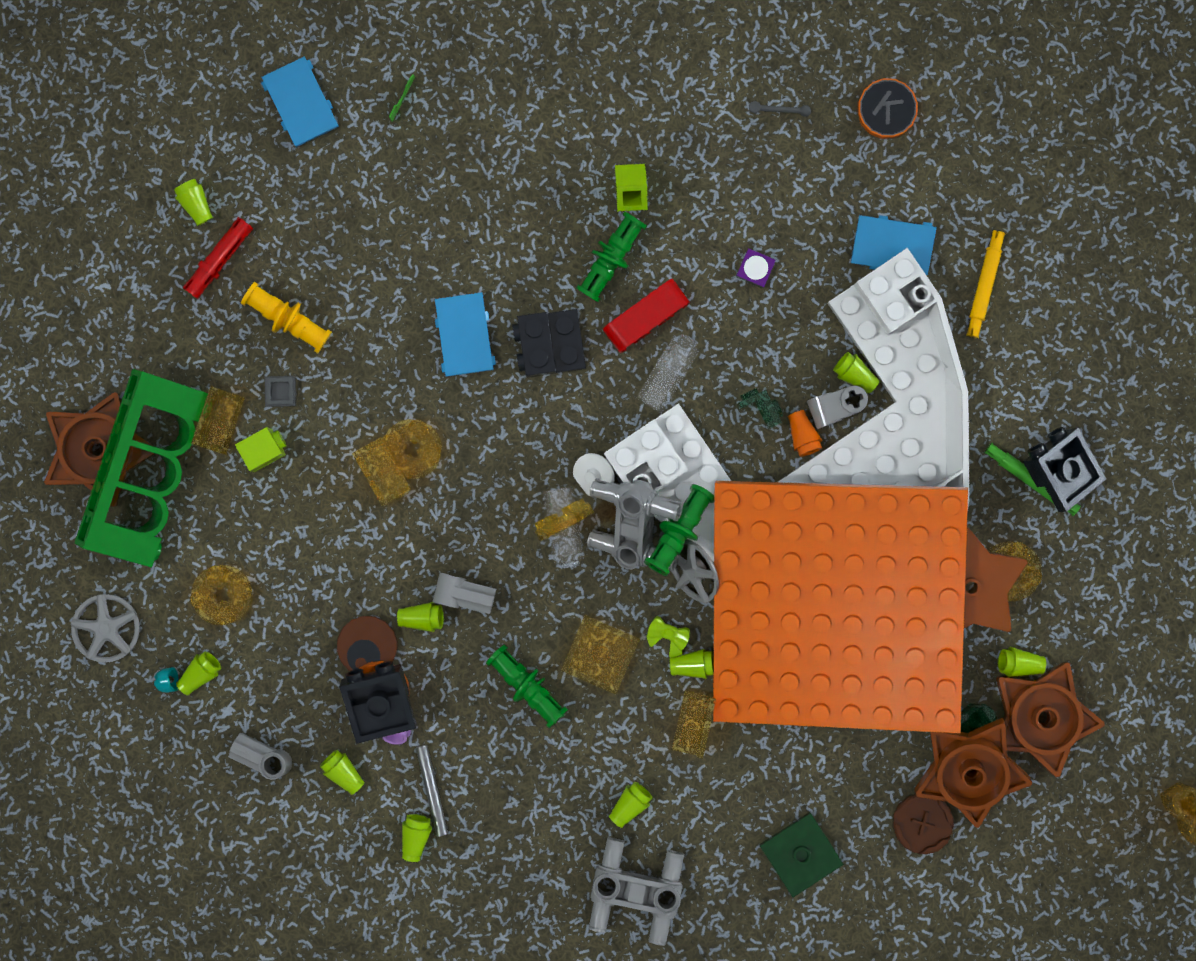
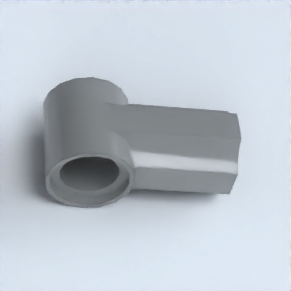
(458, 592)
(258, 755)

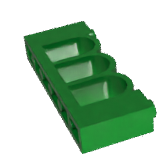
(139, 543)

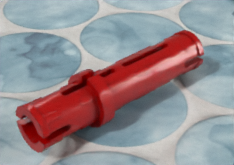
(214, 262)

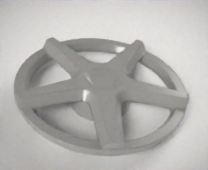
(694, 572)
(104, 628)

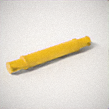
(985, 284)

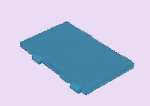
(300, 101)
(882, 239)
(464, 334)

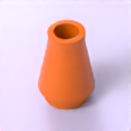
(804, 435)

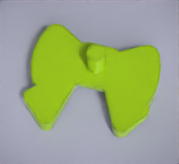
(678, 636)

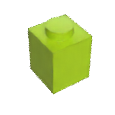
(631, 187)
(261, 449)

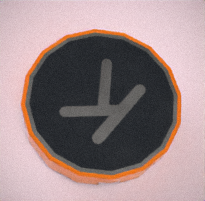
(887, 108)

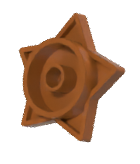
(75, 438)
(992, 578)
(1066, 716)
(974, 790)

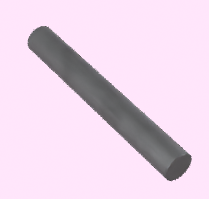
(431, 790)

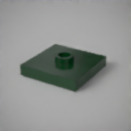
(801, 854)

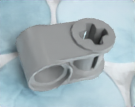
(833, 408)

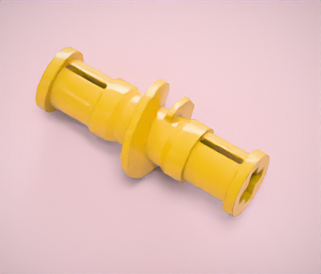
(286, 317)

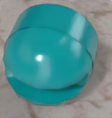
(162, 680)

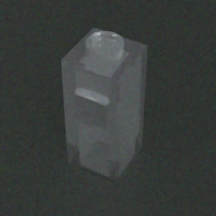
(668, 373)
(567, 544)

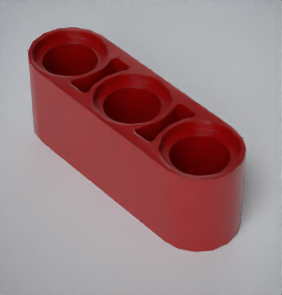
(646, 315)

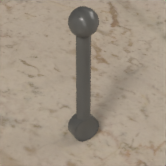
(755, 107)

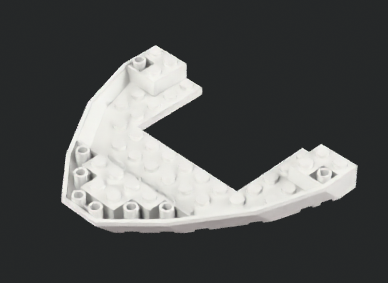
(913, 442)

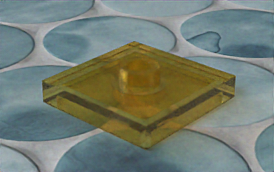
(600, 654)

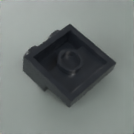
(549, 343)
(1064, 467)
(377, 702)

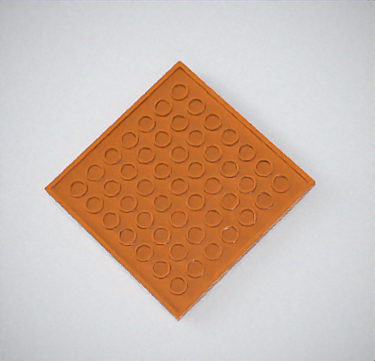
(839, 605)

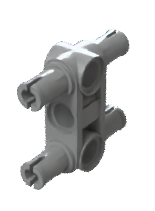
(634, 521)
(636, 891)

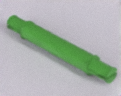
(1019, 470)

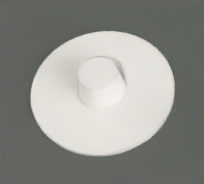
(591, 467)

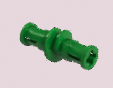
(611, 257)
(678, 531)
(526, 686)

